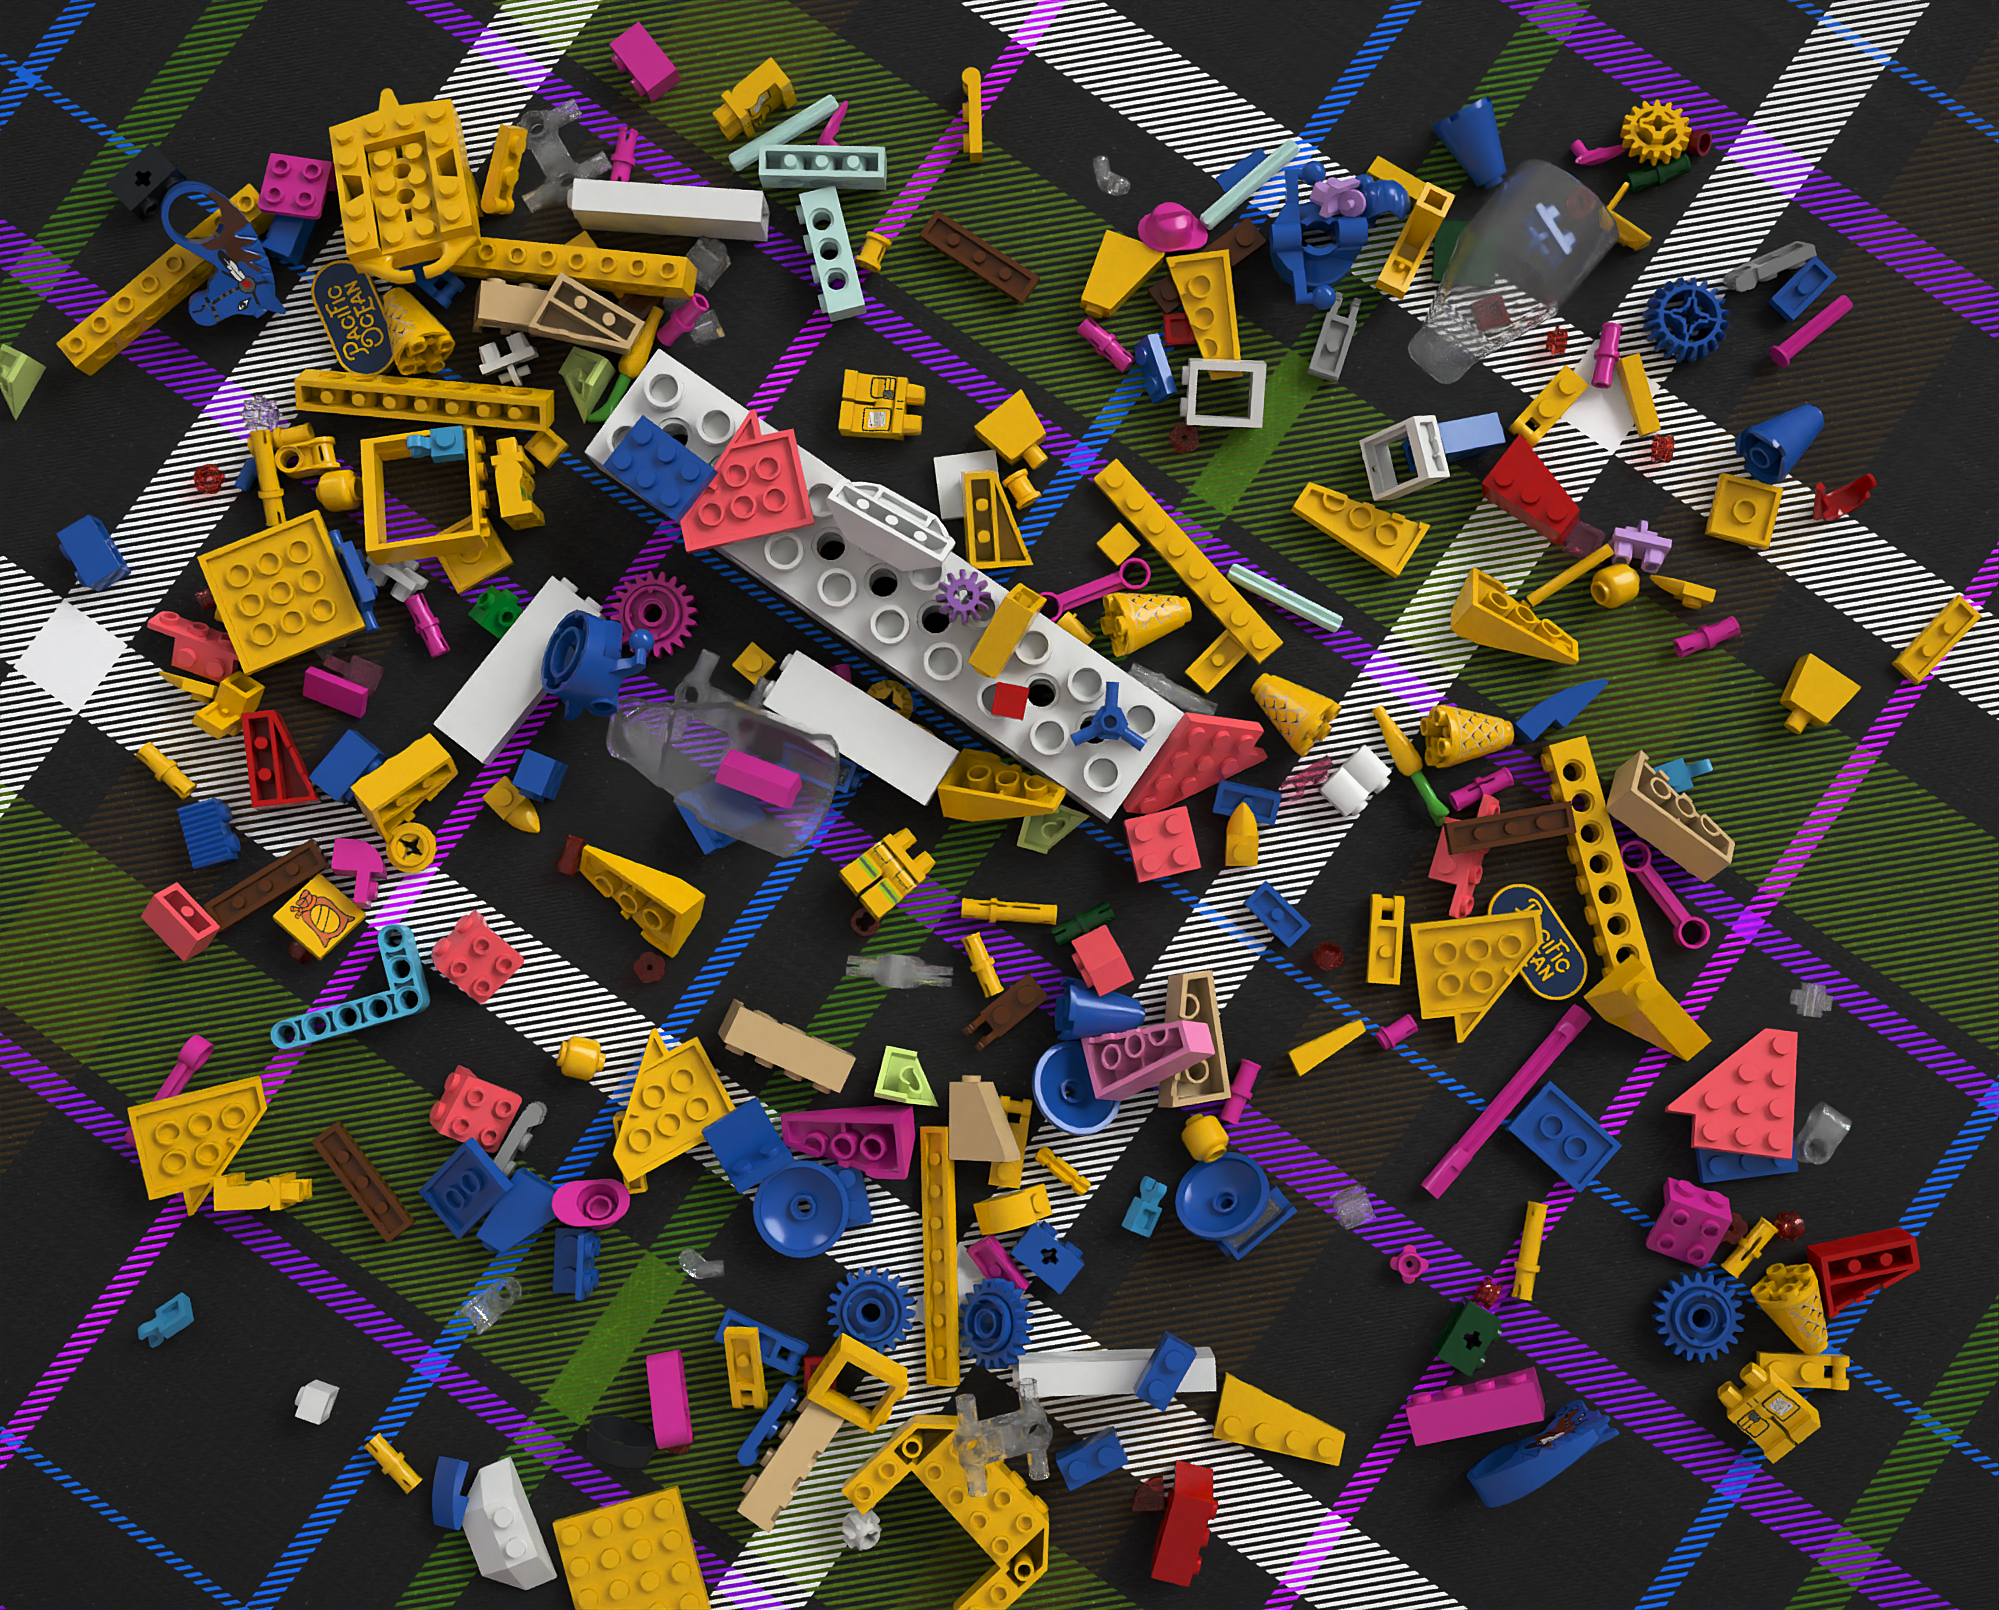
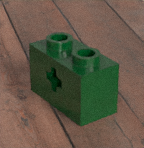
(1473, 1320)

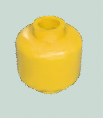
(340, 490)
(1615, 585)
(580, 1058)
(1205, 1138)

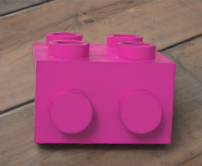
(296, 186)
(1690, 1223)

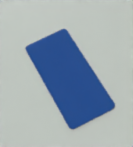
(1237, 172)

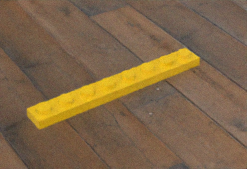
(1188, 561)
(939, 1258)

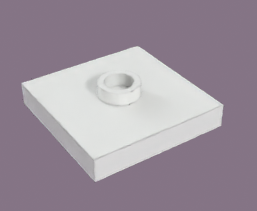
(948, 478)

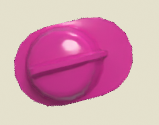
(1172, 229)
(591, 1203)

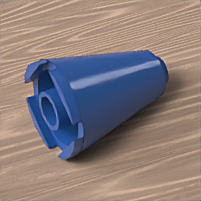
(1474, 142)
(1779, 442)
(1086, 1014)

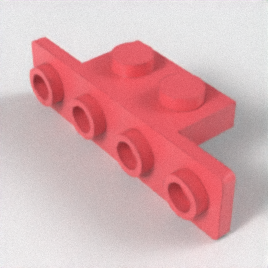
(197, 646)
(1462, 868)

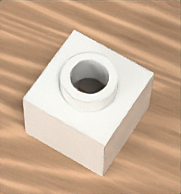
(316, 1401)

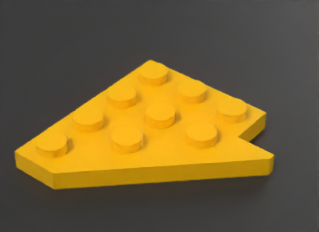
(1470, 963)
(668, 1106)
(194, 1137)

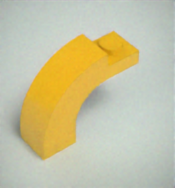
(1414, 240)

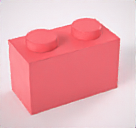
(180, 921)
(1101, 961)

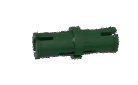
(1657, 174)
(1083, 924)

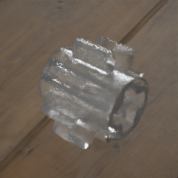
(260, 413)
(1811, 1000)

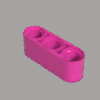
(669, 1399)

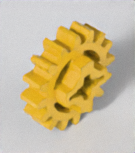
(1655, 132)

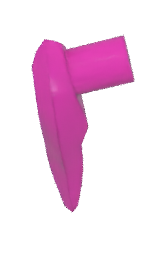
(832, 127)
(1595, 156)

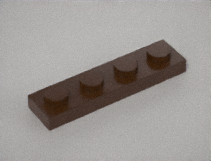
(1242, 243)
(979, 257)
(1509, 828)
(267, 885)
(363, 1181)

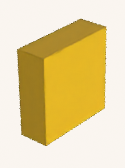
(546, 447)
(1118, 544)

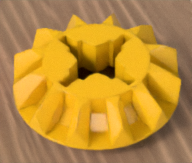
(901, 695)
(397, 850)

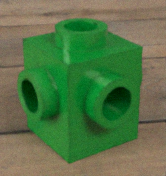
(496, 610)

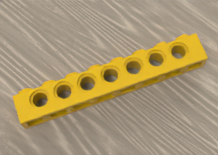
(591, 267)
(152, 293)
(424, 399)
(1603, 845)

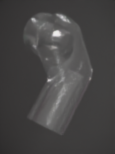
(1108, 180)
(698, 1266)

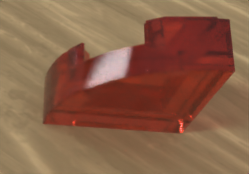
(1149, 1495)

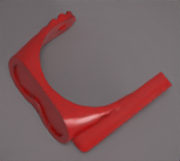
(1842, 500)

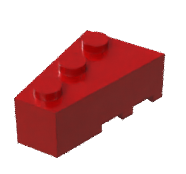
(1531, 493)
(274, 764)
(1860, 1265)
(1184, 1525)

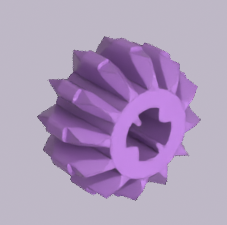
(972, 590)

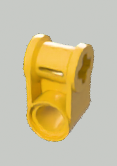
(314, 455)

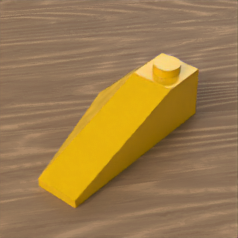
(1498, 621)
(987, 789)
(655, 900)
(1643, 1007)

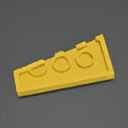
(1209, 304)
(1372, 533)
(1264, 1422)

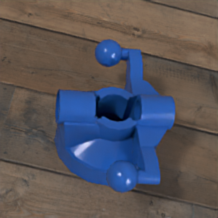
(1309, 266)
(586, 663)

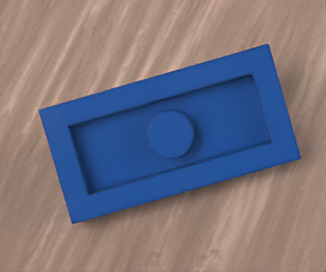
(1802, 289)
(1155, 368)
(1262, 802)
(1276, 914)
(856, 1189)

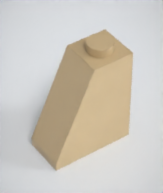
(979, 1123)

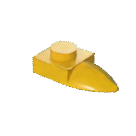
(1691, 594)
(199, 691)
(512, 806)
(1242, 838)

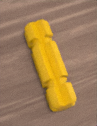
(1062, 1170)

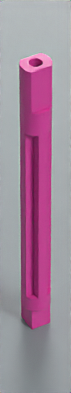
(1504, 1103)

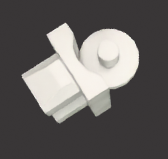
(521, 352)
(403, 572)

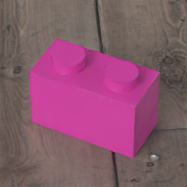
(645, 63)

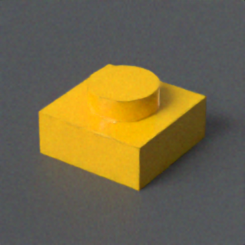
(754, 663)

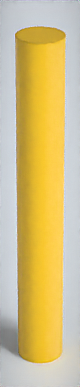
(1570, 575)

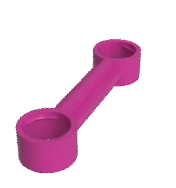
(1097, 589)
(1664, 897)
(190, 1059)

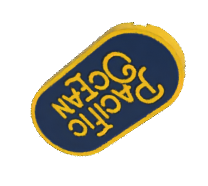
(353, 318)
(1558, 964)

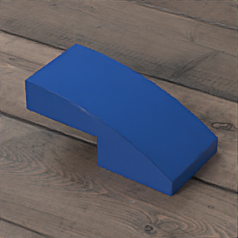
(447, 1502)

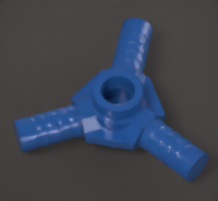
(1109, 723)

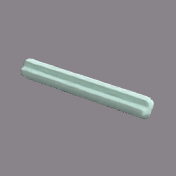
(785, 131)
(1249, 184)
(1284, 598)

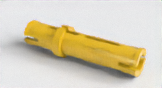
(268, 479)
(1008, 911)
(1529, 1251)

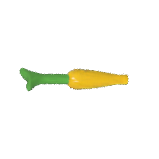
(630, 366)
(1409, 763)

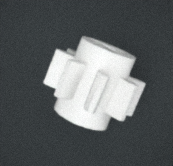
(861, 1529)

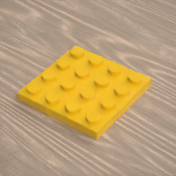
(281, 592)
(632, 1556)

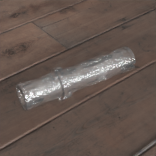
(1172, 692)

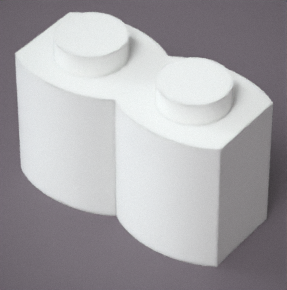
(1355, 781)

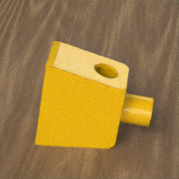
(1014, 432)
(1815, 693)

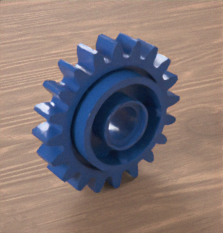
(874, 1290)
(1717, 1321)
(995, 1323)

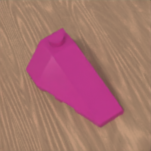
(863, 1138)

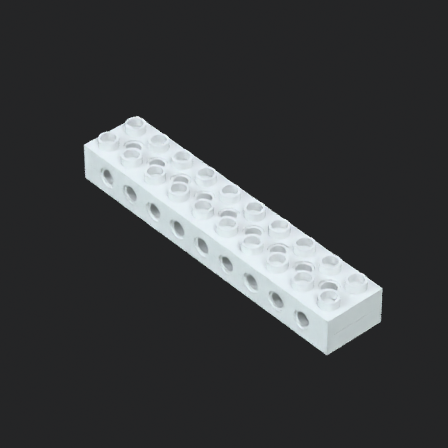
(893, 626)

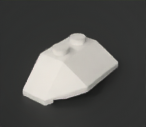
(889, 525)
(505, 1530)

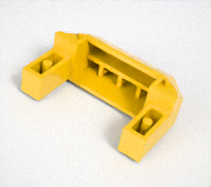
(1004, 1522)

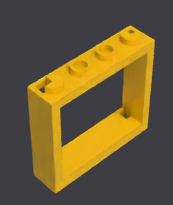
(394, 447)

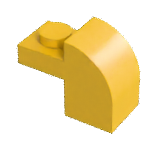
(234, 696)
(1012, 1210)

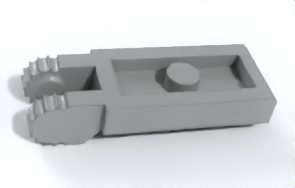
(1766, 267)
(1334, 341)
(520, 1137)

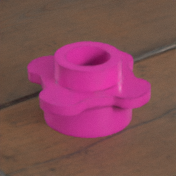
(1418, 1264)

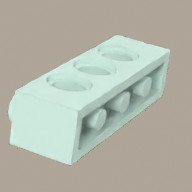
(822, 166)
(825, 205)

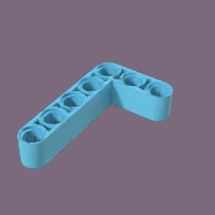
(366, 1007)

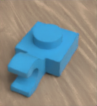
(443, 445)
(1681, 775)
(1145, 1210)
(169, 1320)

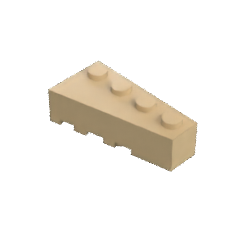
(1668, 819)
(1194, 1000)
(786, 1048)
(788, 1463)

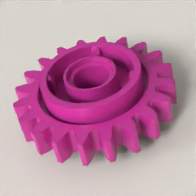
(659, 594)

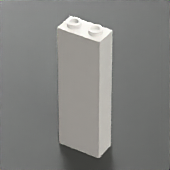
(669, 209)
(509, 679)
(861, 727)
(1104, 1371)

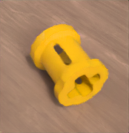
(873, 252)
(1021, 489)

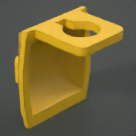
(1629, 233)

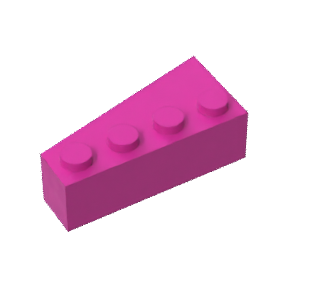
(1476, 1407)

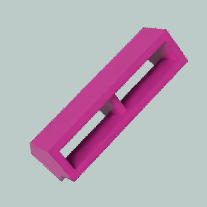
(759, 778)

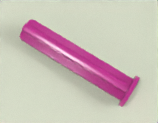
(1782, 353)

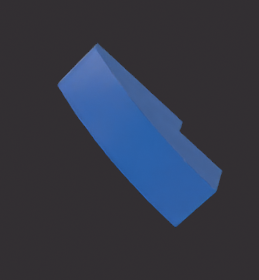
(1556, 710)

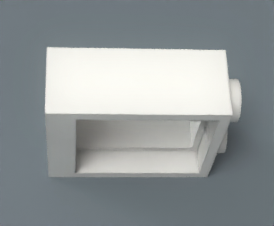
(1256, 392)
(1426, 450)

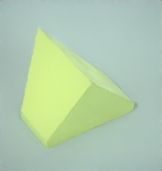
(18, 377)
(586, 378)
(1044, 831)
(903, 1078)

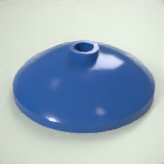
(1066, 1068)
(1214, 1186)
(789, 1228)

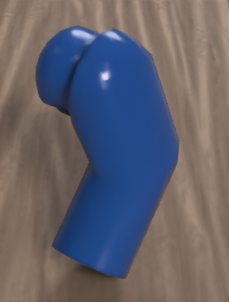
(247, 475)

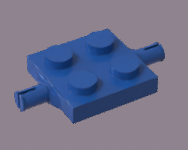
(362, 588)

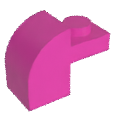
(361, 861)

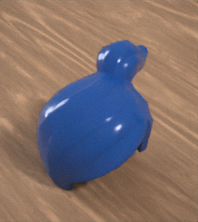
(1383, 197)

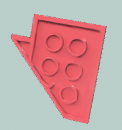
(754, 494)
(1195, 758)
(1746, 1099)

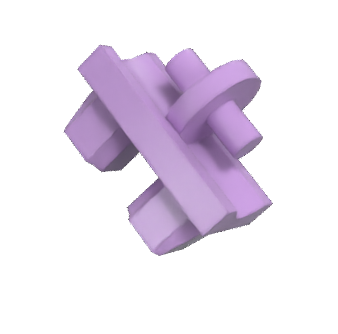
(1338, 197)
(1641, 545)

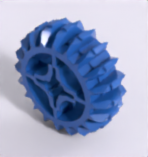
(1711, 320)

